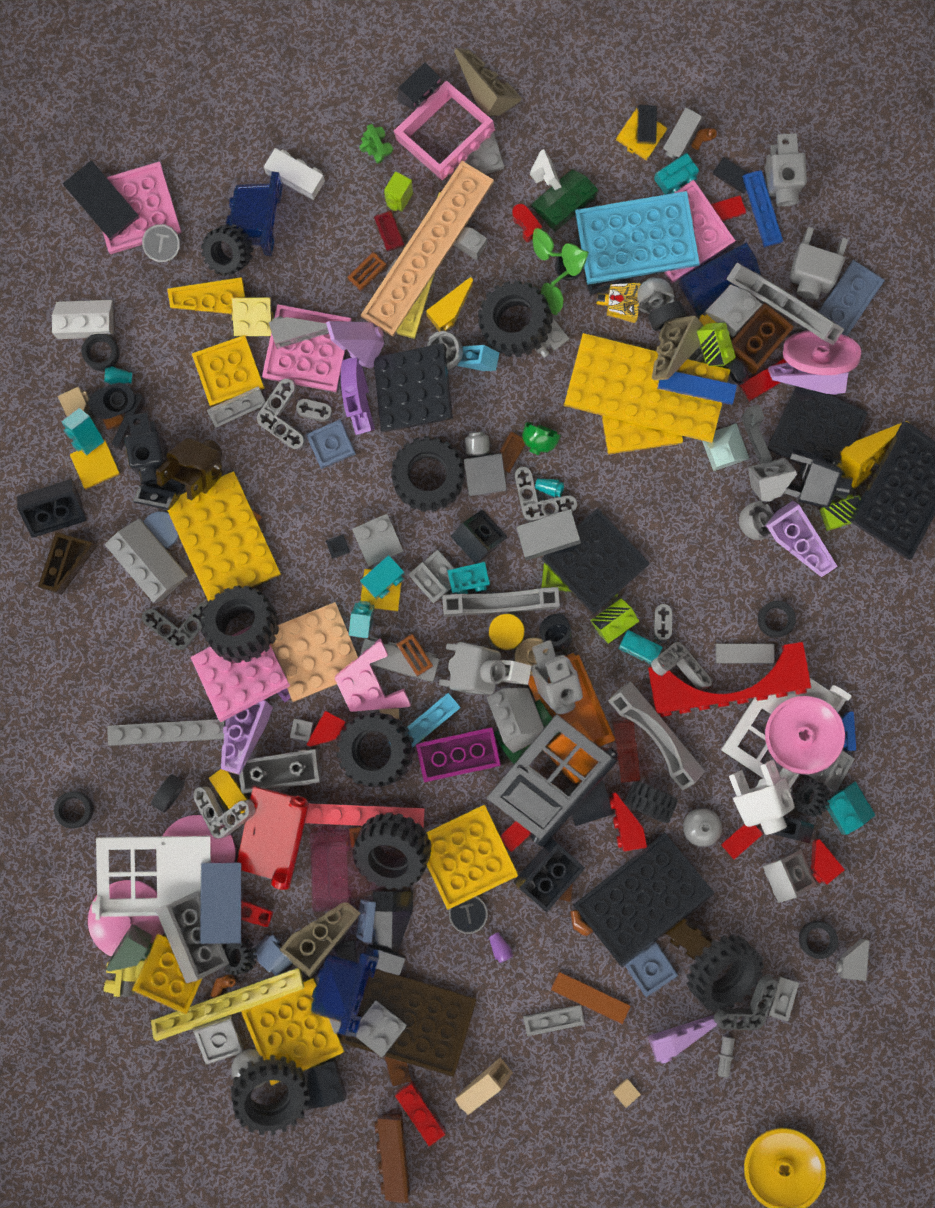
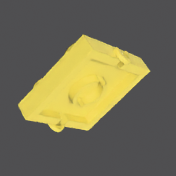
(252, 316)

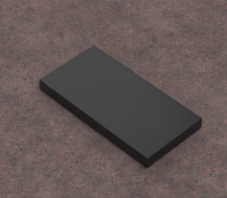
(101, 200)

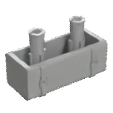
(281, 771)

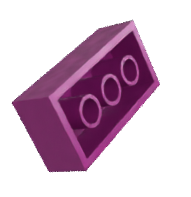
(458, 755)

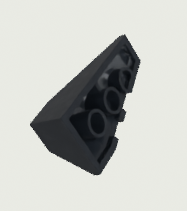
(391, 918)

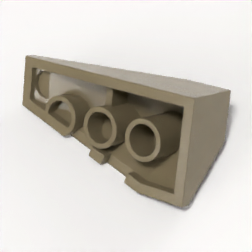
(313, 943)

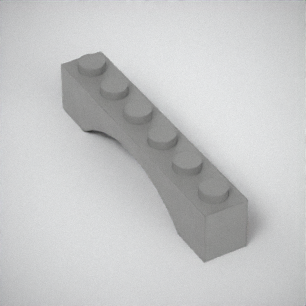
(500, 602)
(165, 732)
(680, 762)

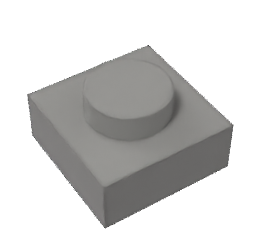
(301, 730)

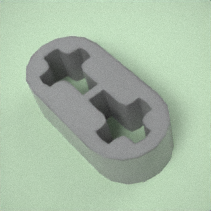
(313, 414)
(667, 622)

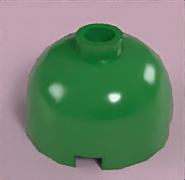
(539, 438)

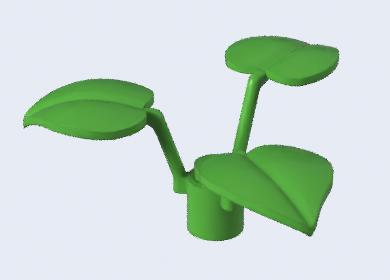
(573, 260)

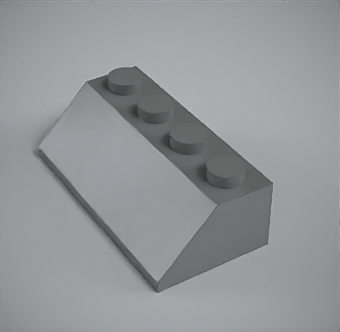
(146, 560)
(182, 927)

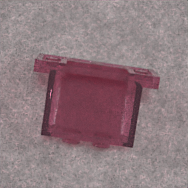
(329, 870)

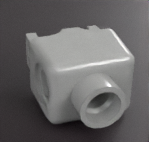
(786, 171)
(816, 268)
(474, 669)
(564, 684)

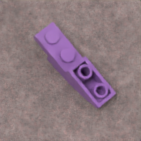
(354, 397)

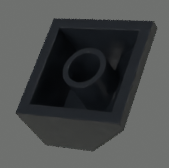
(418, 87)
(478, 536)
(593, 807)
(324, 1084)

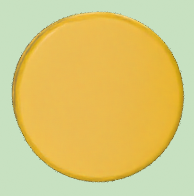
(506, 631)

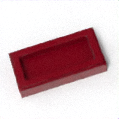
(388, 231)

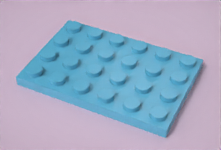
(637, 237)

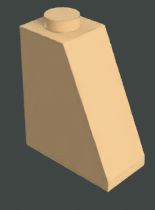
(484, 1086)

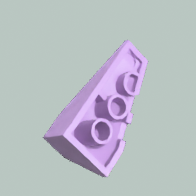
(359, 338)
(822, 383)
(796, 534)
(242, 735)
(674, 1040)

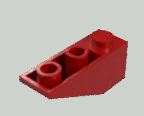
(630, 830)

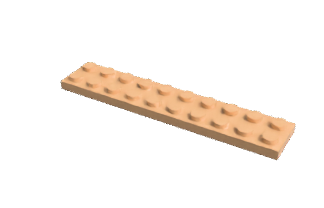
(427, 248)

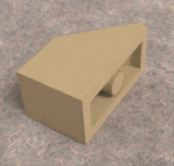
(73, 400)

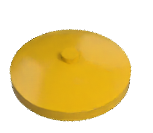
(784, 1169)

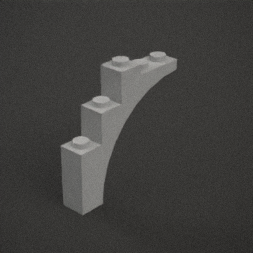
(785, 303)

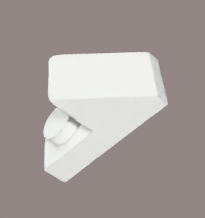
(544, 170)

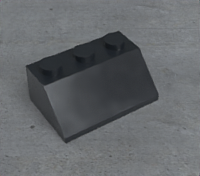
(51, 508)
(549, 875)

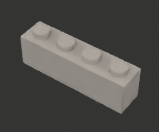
(397, 663)

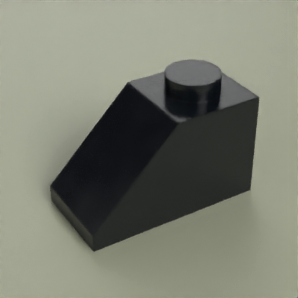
(796, 830)

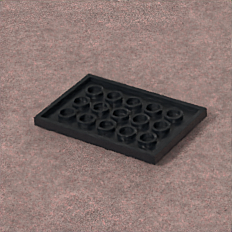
(901, 493)
(643, 899)

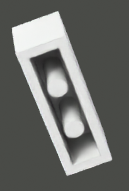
(295, 173)

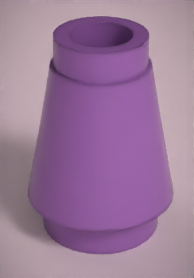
(500, 948)

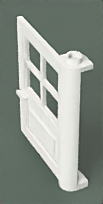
(835, 697)
(177, 872)

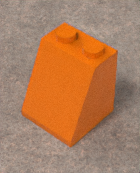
(580, 761)

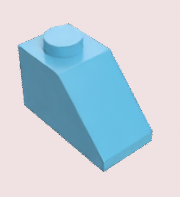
(479, 358)

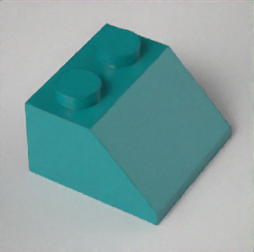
(849, 809)

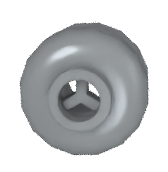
(477, 444)

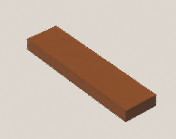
(590, 997)

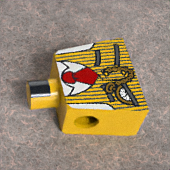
(621, 301)

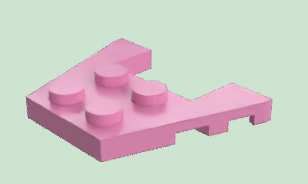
(361, 686)

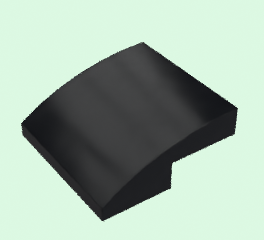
(158, 496)

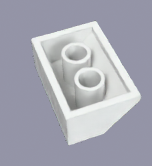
(82, 319)

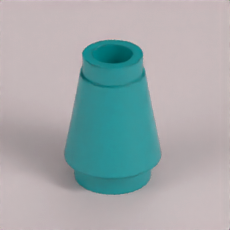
(115, 375)
(552, 487)

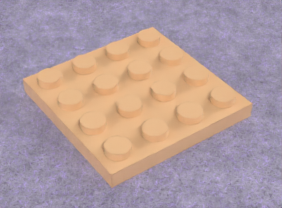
(313, 650)

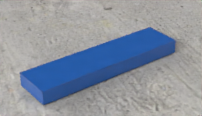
(762, 208)
(699, 387)

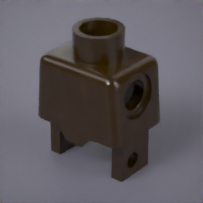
(193, 465)

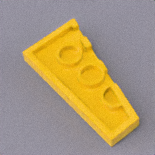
(207, 296)

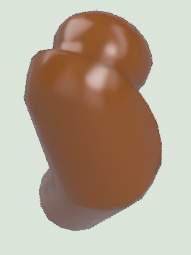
(703, 136)
(579, 925)
(222, 982)

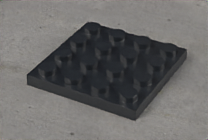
(413, 388)
(816, 423)
(597, 565)

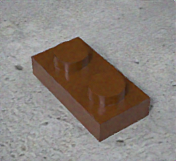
(398, 1071)

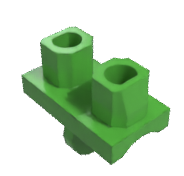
(373, 145)

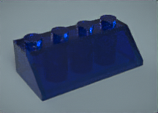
(710, 281)

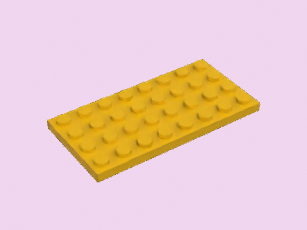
(619, 384)

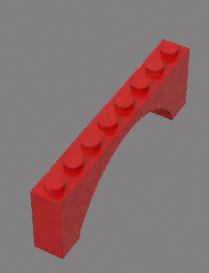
(786, 676)

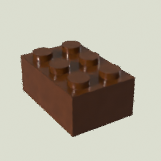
(760, 337)

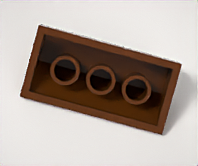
(393, 1157)

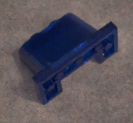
(255, 210)
(342, 990)

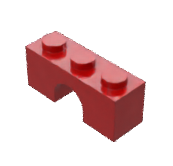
(420, 1114)

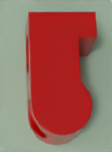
(522, 216)
(255, 914)

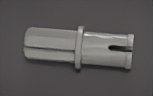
(726, 1056)

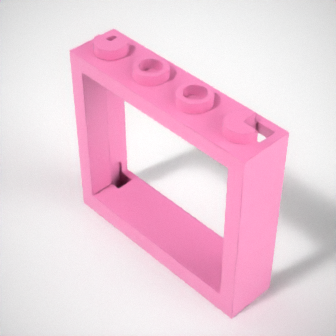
(429, 108)

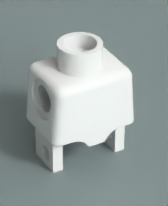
(765, 802)

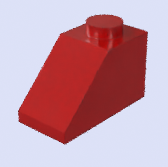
(327, 730)
(824, 863)

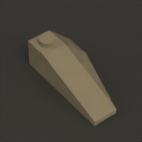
(489, 93)
(677, 344)

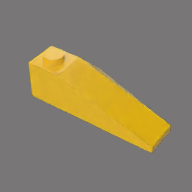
(865, 453)

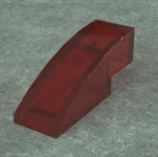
(627, 750)

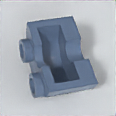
(270, 956)

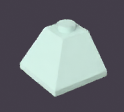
(726, 448)

